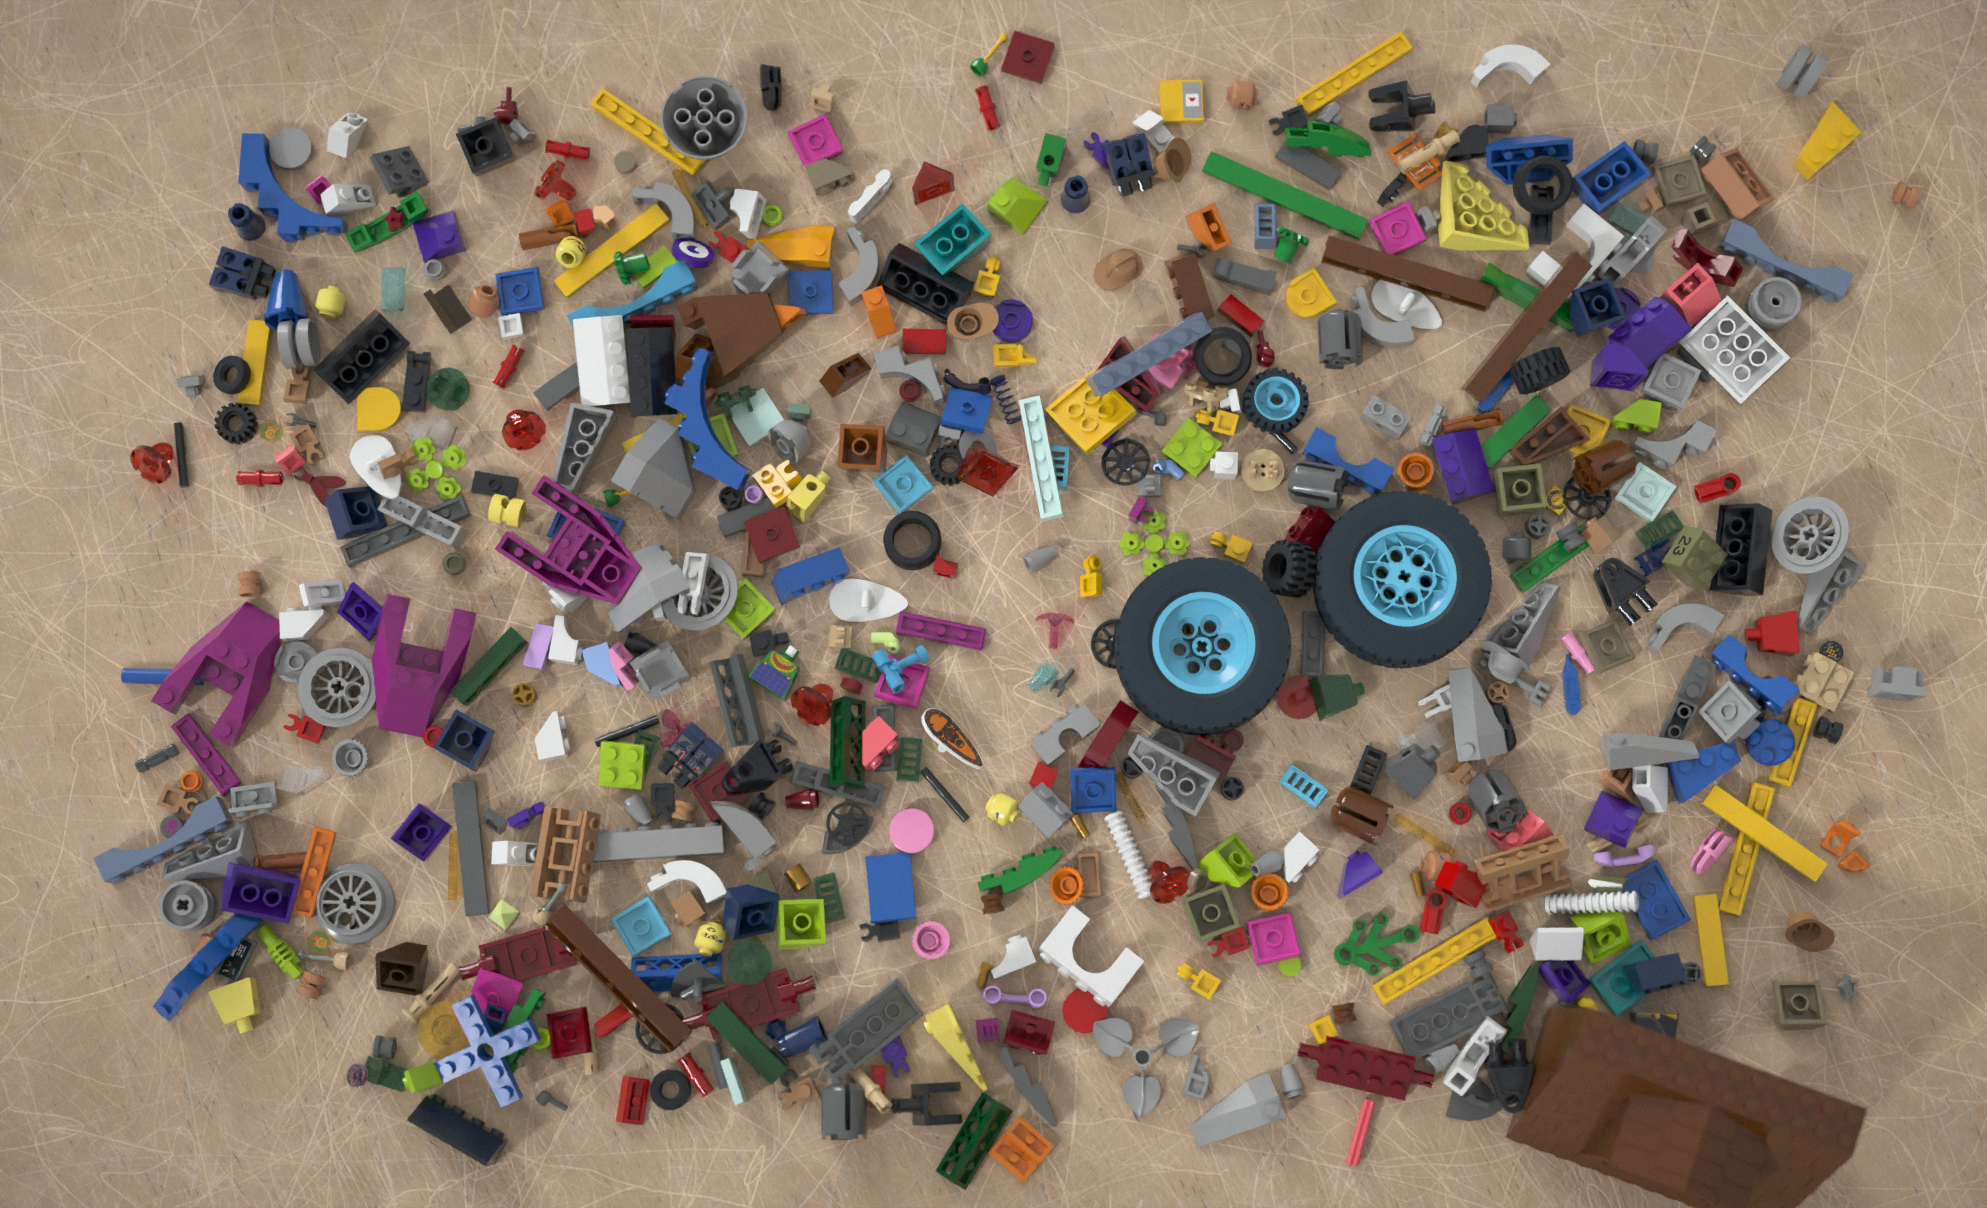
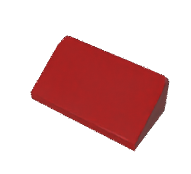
(1240, 315)
(924, 341)
(612, 1021)
(632, 1100)

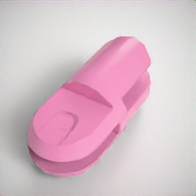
(1710, 851)

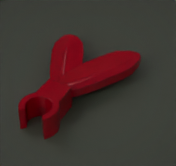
(319, 484)

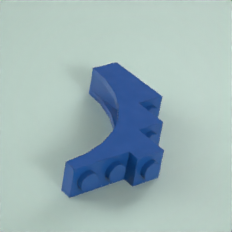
(293, 219)
(696, 427)
(204, 964)

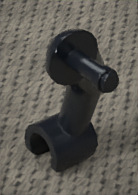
(983, 385)

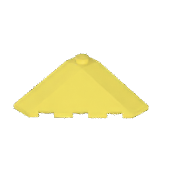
(1472, 218)
(948, 1033)

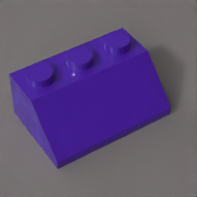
(1652, 331)
(1617, 368)
(1463, 466)
(259, 892)

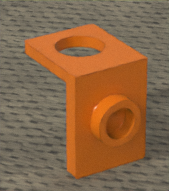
(1845, 831)

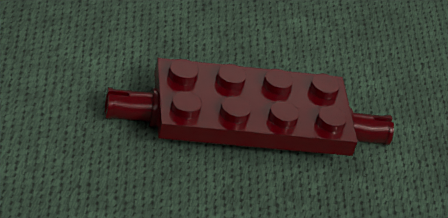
(522, 956)
(754, 1003)
(1365, 1067)

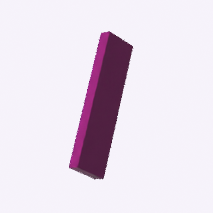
(941, 631)
(206, 754)

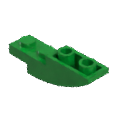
(1336, 139)
(1030, 870)
(520, 1014)

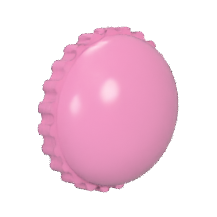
(930, 940)

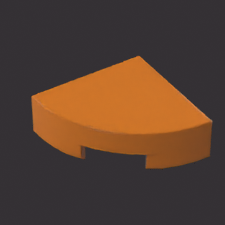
(1853, 862)

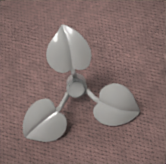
(1112, 1038)

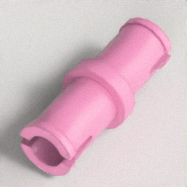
(1578, 652)

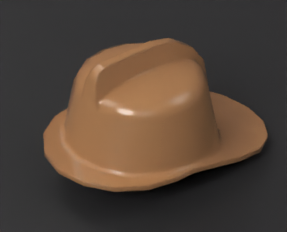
(1173, 161)
(1118, 269)
(972, 321)
(1808, 932)

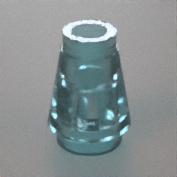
(1043, 676)

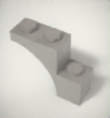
(891, 364)
(1666, 453)

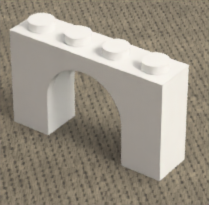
(1599, 237)
(1103, 985)

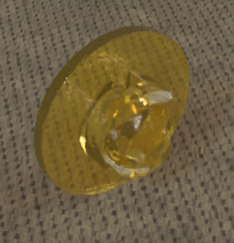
(441, 1030)

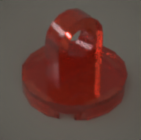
(553, 182)
(523, 429)
(152, 463)
(1296, 698)
(812, 705)
(1167, 882)

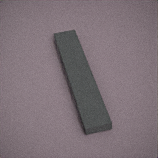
(399, 533)
(470, 848)

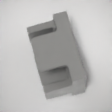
(758, 270)
(1670, 382)
(660, 670)
(1900, 685)
(1731, 712)

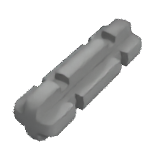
(1433, 425)

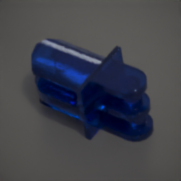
(1653, 558)

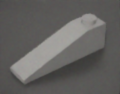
(1825, 589)
(1526, 626)
(1474, 721)
(1179, 775)
(1244, 1109)

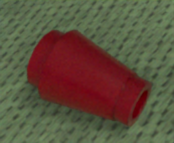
(803, 800)

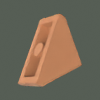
(1619, 783)

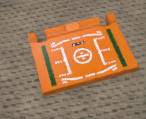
(1422, 174)

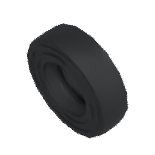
(222, 369)
(656, 1089)

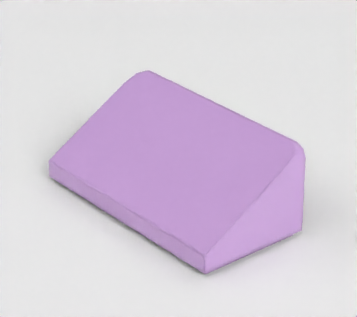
(539, 647)

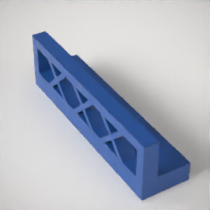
(661, 979)

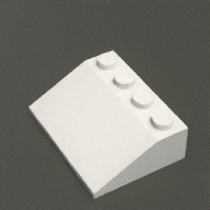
(1734, 349)

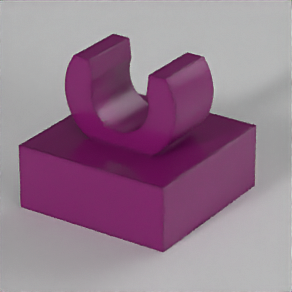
(1138, 511)
(987, 1030)

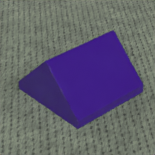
(361, 611)
(421, 831)
(1563, 979)

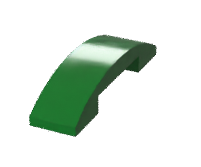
(377, 231)

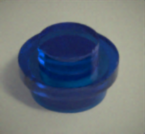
(775, 1029)

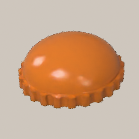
(1415, 470)
(1066, 885)
(1269, 892)

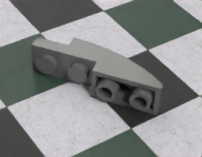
(1687, 698)

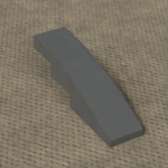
(559, 387)
(818, 779)
(1180, 833)
(1033, 1093)

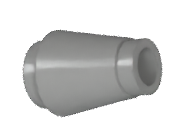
(1039, 558)
(638, 809)
(1267, 863)
(1442, 1057)
(1291, 1082)

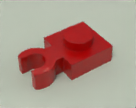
(729, 249)
(307, 728)
(1505, 928)
(1232, 942)

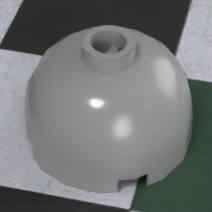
(791, 440)

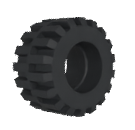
(1539, 370)
(1289, 568)

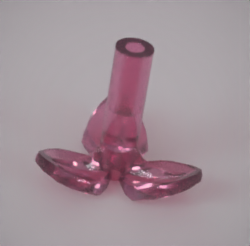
(1184, 363)
(1055, 620)
(673, 723)

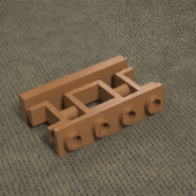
(551, 849)
(1520, 860)

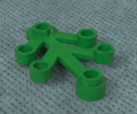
(1372, 945)

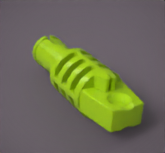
(281, 952)

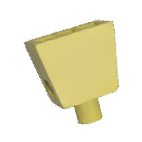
(807, 496)
(237, 1003)

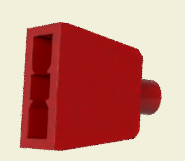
(1776, 634)

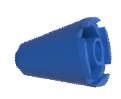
(285, 300)

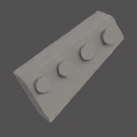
(581, 443)

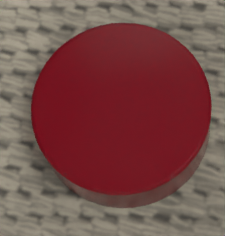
(851, 685)

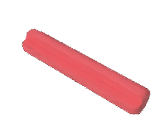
(1360, 1132)

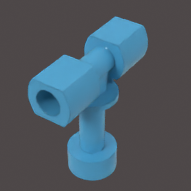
(894, 669)

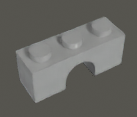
(1079, 721)

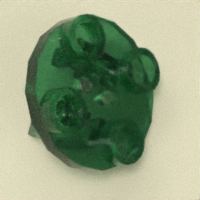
(457, 393)
(726, 399)
(752, 972)

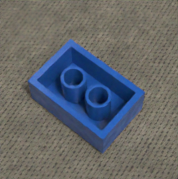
(1610, 178)

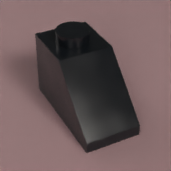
(1471, 145)

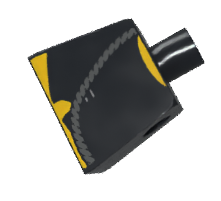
(1659, 1022)

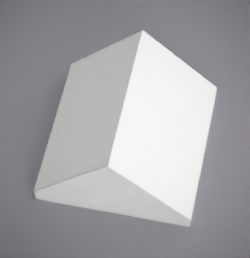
(1557, 943)

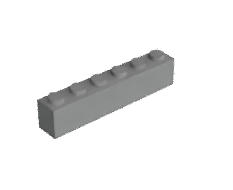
(662, 843)

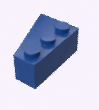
(810, 575)
(1693, 775)

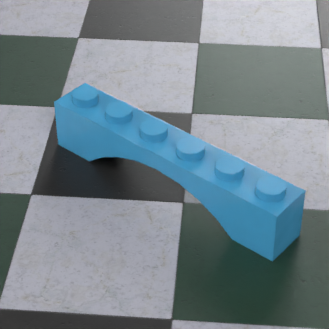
(674, 282)

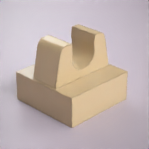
(822, 98)
(840, 637)

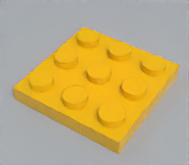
(1089, 418)

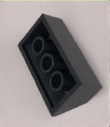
(917, 283)
(361, 356)
(650, 370)
(1744, 536)
(458, 1130)

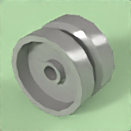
(1799, 70)
(1773, 303)
(298, 343)
(197, 897)

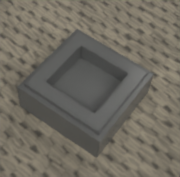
(495, 821)

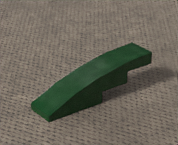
(1521, 998)
(746, 1042)

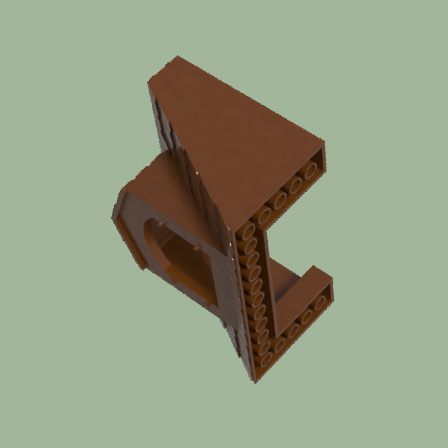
(1678, 1116)

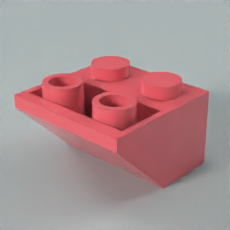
(1693, 295)
(877, 741)
(1528, 830)

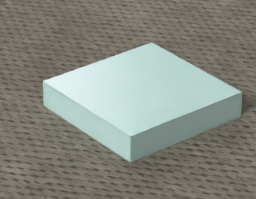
(756, 424)
(1645, 492)
(734, 1081)

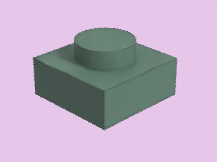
(799, 412)

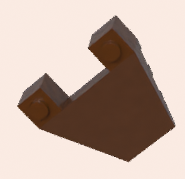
(738, 329)

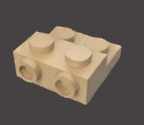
(1822, 681)

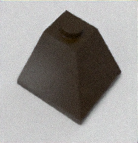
(402, 968)

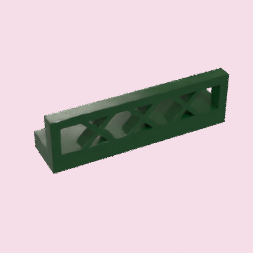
(488, 667)
(842, 740)
(977, 1142)

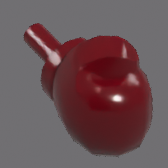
(507, 110)
(1265, 355)

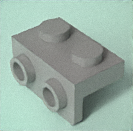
(254, 798)

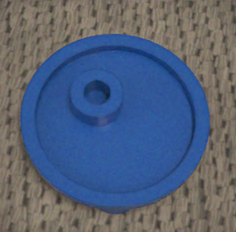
(1771, 743)

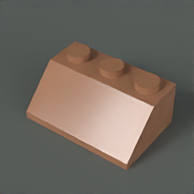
(1737, 184)

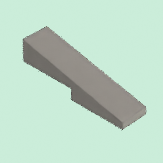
(424, 521)

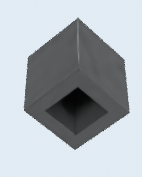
(1499, 118)

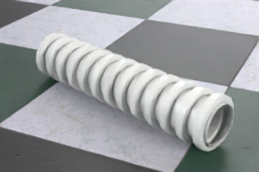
(1129, 853)
(1591, 902)

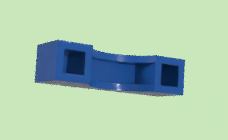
(1371, 476)
(1776, 693)

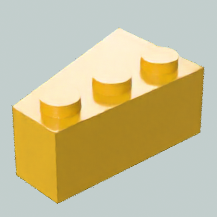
(1827, 140)

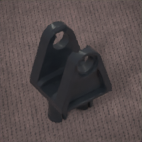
(1404, 119)
(1620, 587)
(757, 769)
(1509, 1075)
(919, 1104)

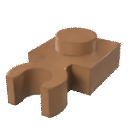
(298, 388)
(305, 441)
(395, 464)
(175, 799)
(802, 1093)

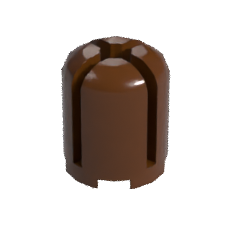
(1589, 471)
(1364, 805)

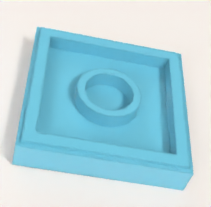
(903, 484)
(641, 926)

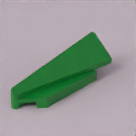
(1522, 294)

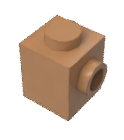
(1600, 533)
(689, 910)

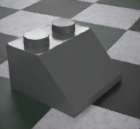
(913, 429)

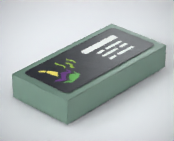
(236, 962)

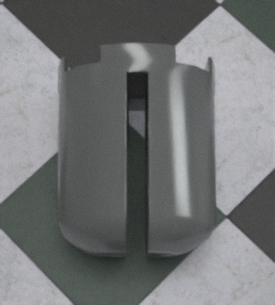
(1340, 339)
(1317, 484)
(1496, 800)
(844, 1111)

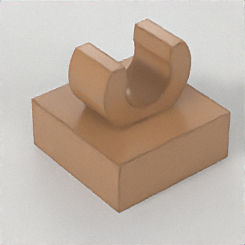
(1652, 202)
(1458, 772)

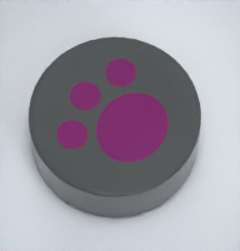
(170, 826)

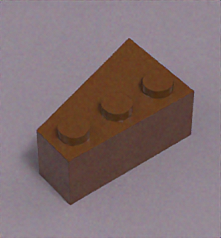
(1189, 286)
(1548, 439)

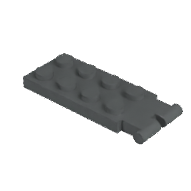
(1448, 1017)
(866, 1030)

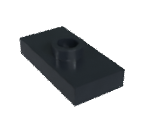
(491, 484)

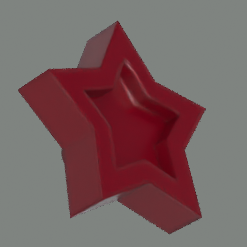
(395, 219)

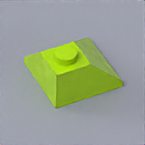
(1016, 205)
(1229, 862)
(800, 924)
(1603, 933)

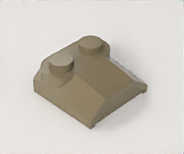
(1798, 1005)

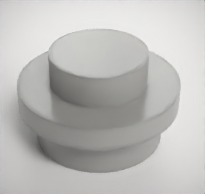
(434, 269)

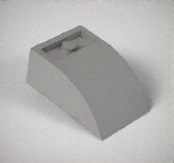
(748, 830)

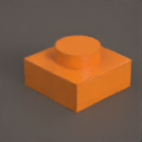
(559, 213)

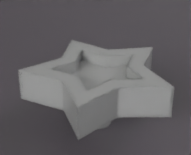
(1847, 987)

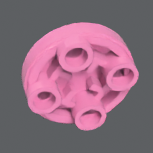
(911, 830)

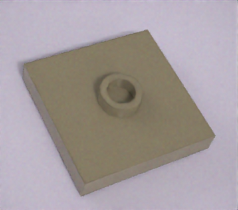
(1679, 181)
(1606, 646)

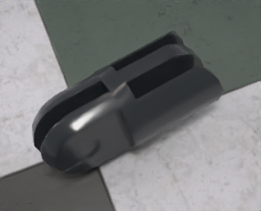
(771, 86)
(1504, 718)

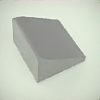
(1231, 345)

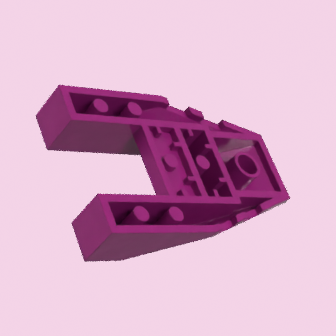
(584, 554)
(236, 659)
(415, 679)

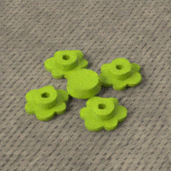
(435, 468)
(1154, 542)

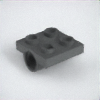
(399, 171)

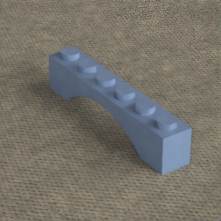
(1745, 243)
(1148, 355)
(205, 819)

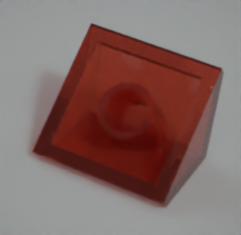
(931, 183)
(985, 470)

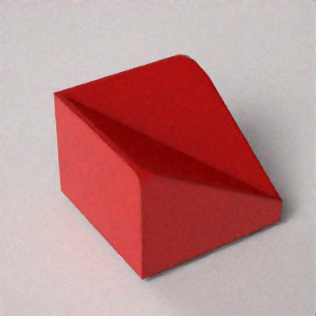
(584, 222)
(945, 568)
(1043, 774)

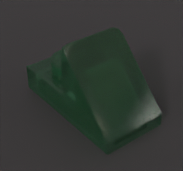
(385, 1074)

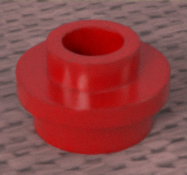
(1466, 810)

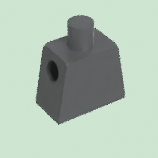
(1413, 768)

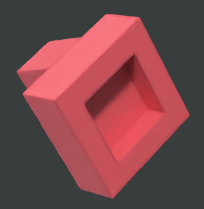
(289, 459)

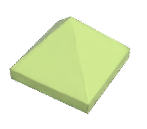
(503, 914)

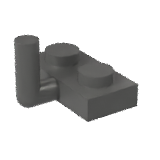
(712, 203)

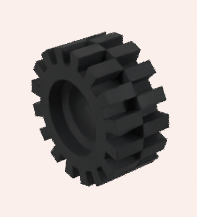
(229, 412)
(936, 460)

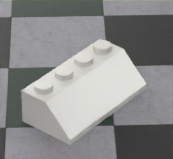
(601, 360)

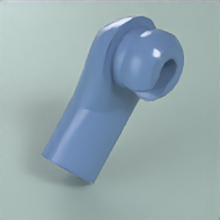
(1168, 467)

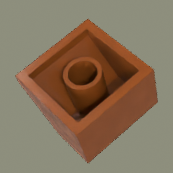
(862, 448)

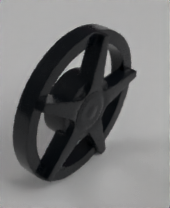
(847, 823)

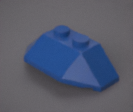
(1509, 154)

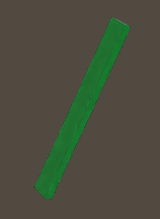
(1284, 195)

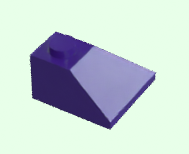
(439, 236)
(1613, 819)
(1357, 872)

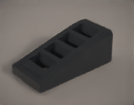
(1362, 786)

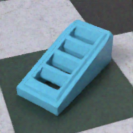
(1062, 485)
(1298, 792)

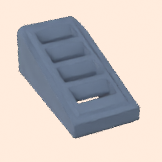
(1265, 240)

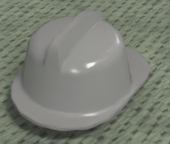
(1502, 663)

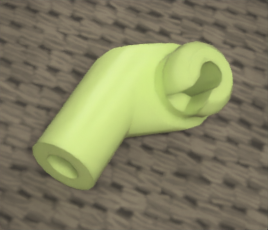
(888, 639)

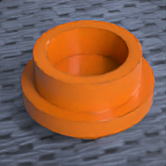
(191, 781)

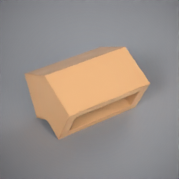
(604, 218)

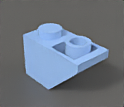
(600, 665)

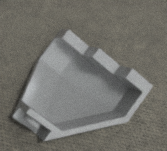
(658, 470)
(654, 583)

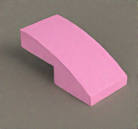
(619, 658)

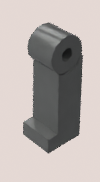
(1244, 276)

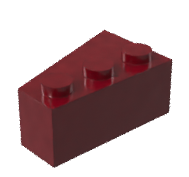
(1141, 389)

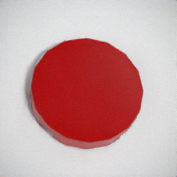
(1082, 1011)

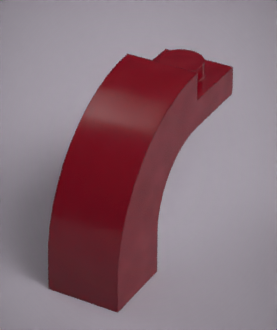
(1689, 252)
(1109, 736)

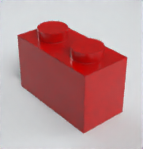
(1460, 883)

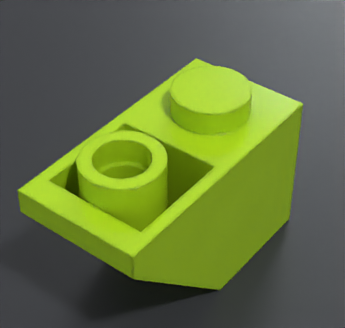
(1640, 416)
(422, 1078)

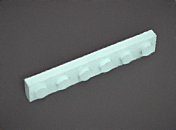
(1041, 458)

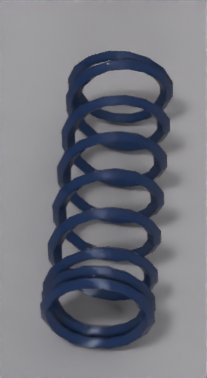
(998, 381)

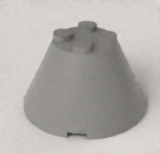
(704, 118)

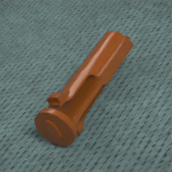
(547, 236)
(1474, 422)
(281, 862)

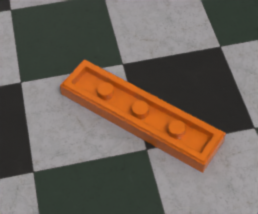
(314, 870)

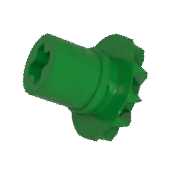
(1289, 244)
(630, 265)

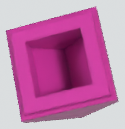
(317, 187)

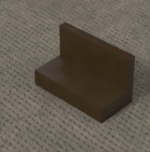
(448, 308)

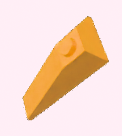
(801, 247)

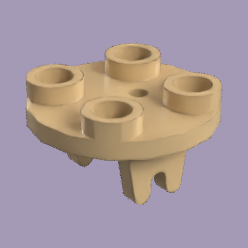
(1205, 391)
(1252, 470)

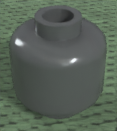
(1517, 548)

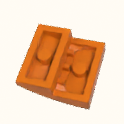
(1021, 1149)

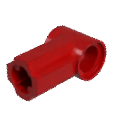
(1715, 488)
(1432, 914)

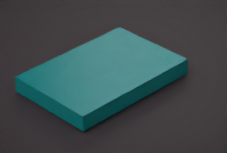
(1634, 954)

